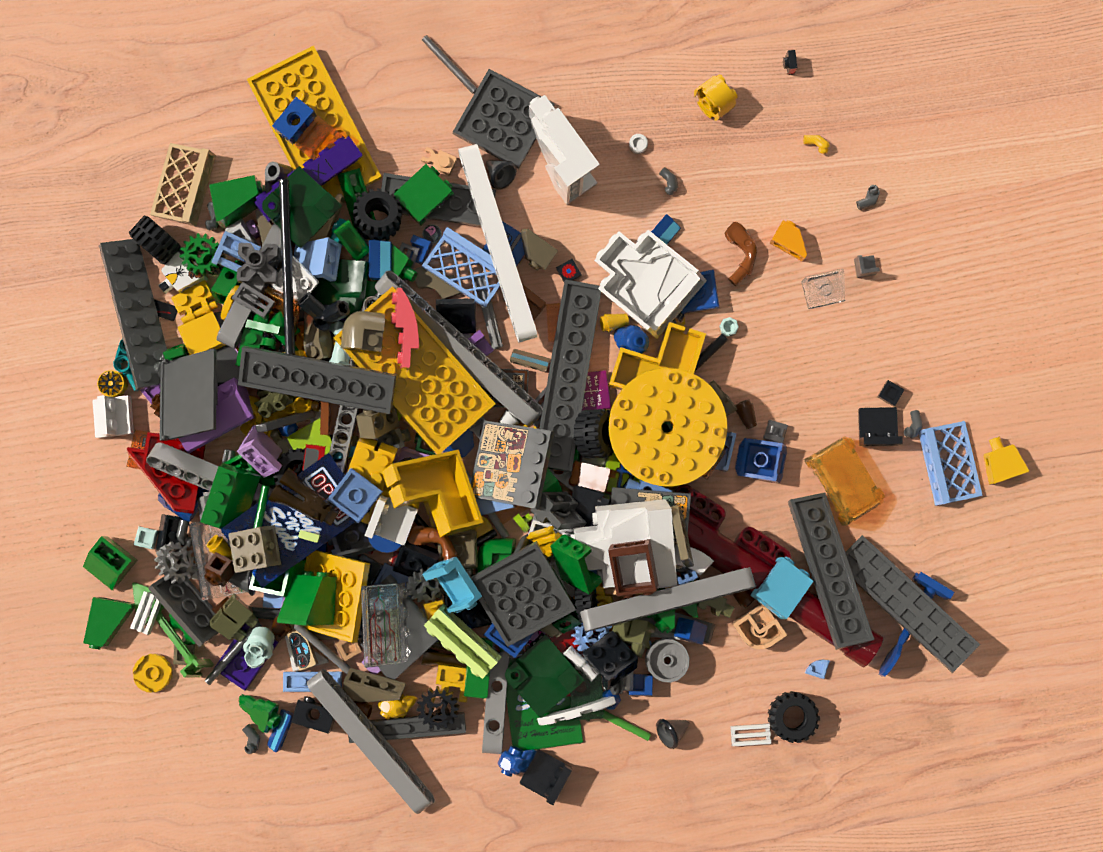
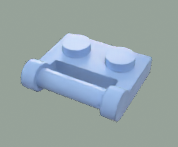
(229, 245)

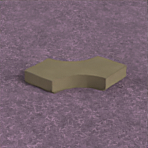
(428, 280)

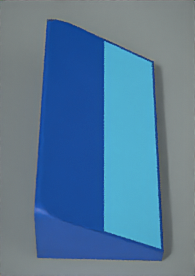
(666, 229)
(379, 258)
(280, 732)

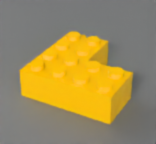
(676, 351)
(370, 465)
(442, 483)

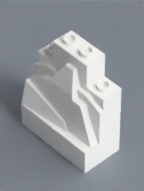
(564, 151)
(647, 280)
(627, 524)

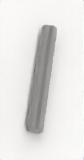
(489, 315)

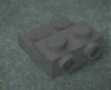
(351, 541)

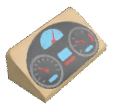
(302, 650)

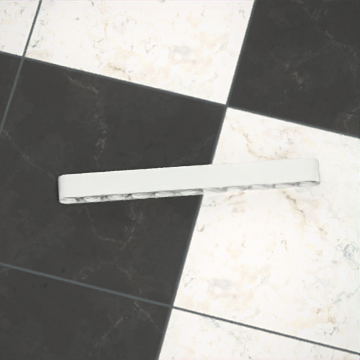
(497, 243)

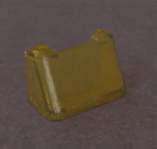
(845, 480)

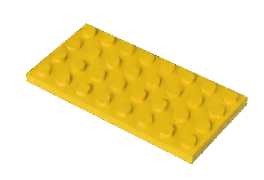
(308, 80)
(435, 391)

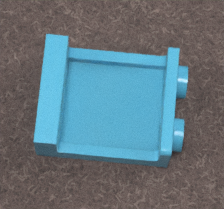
(455, 583)
(783, 588)

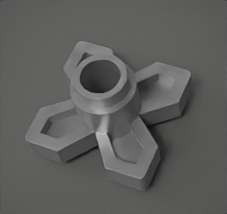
(250, 269)

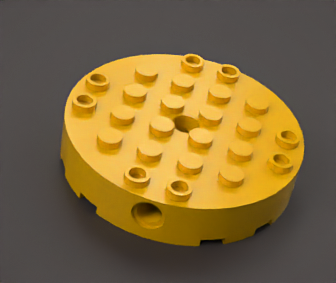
(675, 455)

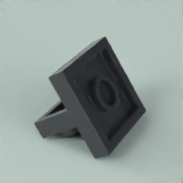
(459, 313)
(413, 558)

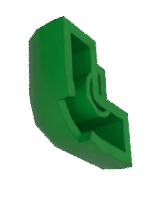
(494, 551)

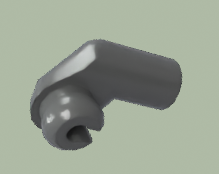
(672, 182)
(870, 199)
(182, 534)

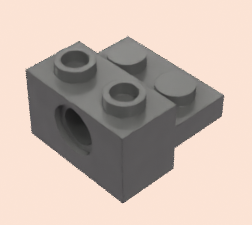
(559, 510)

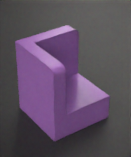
(481, 343)

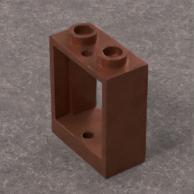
(632, 548)

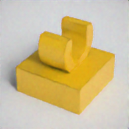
(431, 608)

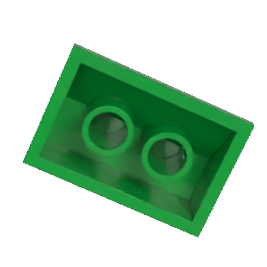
(229, 495)

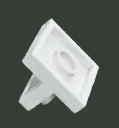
(113, 416)

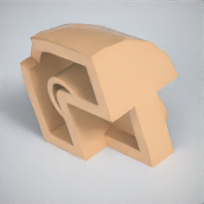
(759, 628)

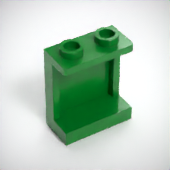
(423, 193)
(571, 563)

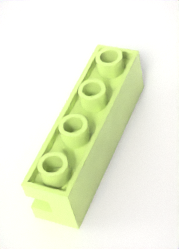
(462, 642)

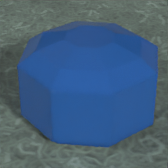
(288, 430)

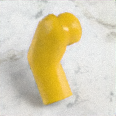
(818, 141)

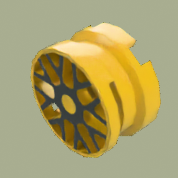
(112, 384)

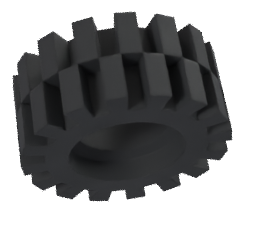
(584, 601)

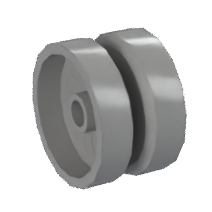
(667, 648)

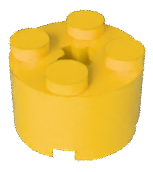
(715, 97)

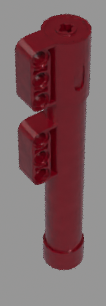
(741, 554)

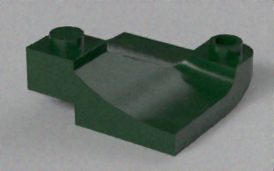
(309, 207)
(349, 285)
(543, 676)

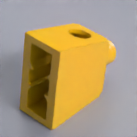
(1003, 462)

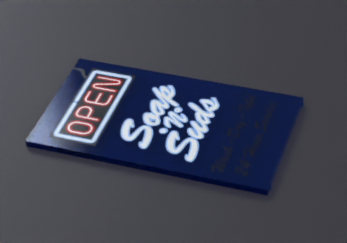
(323, 479)

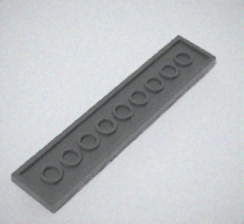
(569, 369)

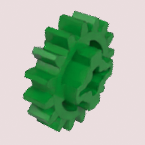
(193, 250)

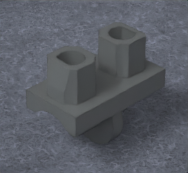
(394, 438)

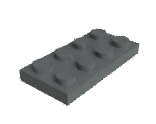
(186, 607)

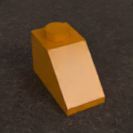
(789, 239)

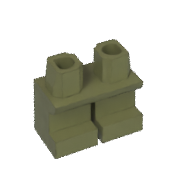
(272, 402)
(718, 606)
(232, 617)
(635, 634)

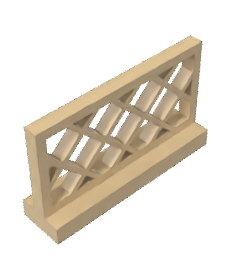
(196, 191)

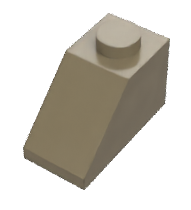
(537, 250)

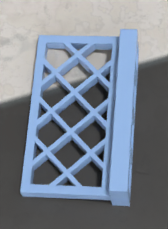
(472, 252)
(936, 470)

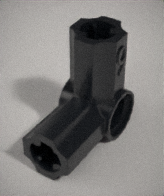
(323, 314)

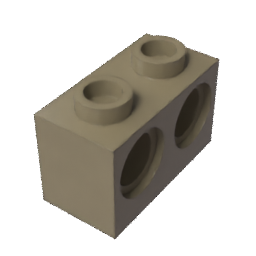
(375, 424)

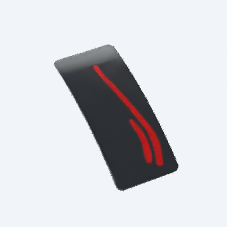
(165, 310)

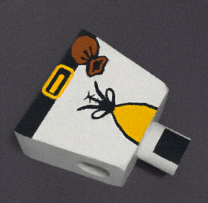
(178, 276)

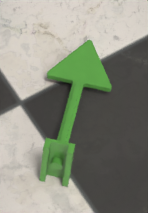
(194, 664)

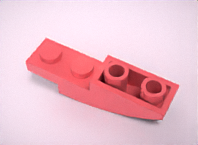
(404, 319)

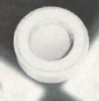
(638, 143)

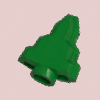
(261, 711)

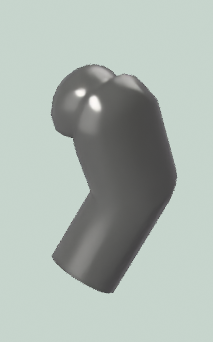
(211, 224)
(916, 425)
(253, 739)

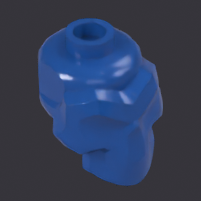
(631, 338)
(515, 760)

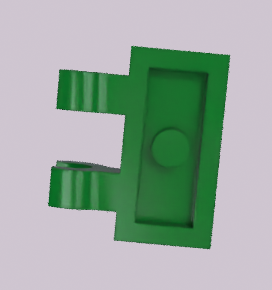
(254, 339)

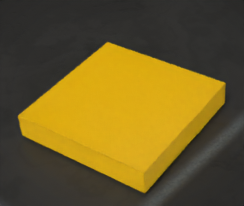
(201, 334)

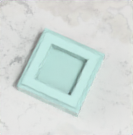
(146, 537)

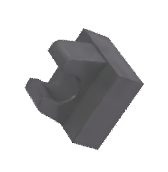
(775, 431)

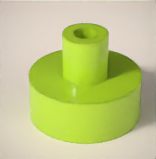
(523, 522)

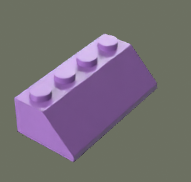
(232, 411)

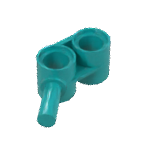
(121, 356)

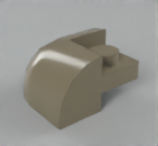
(363, 331)

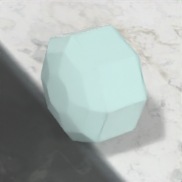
(728, 326)

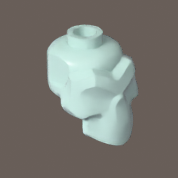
(258, 646)

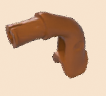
(737, 234)
(421, 535)

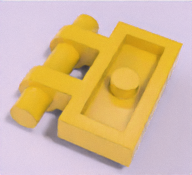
(193, 298)

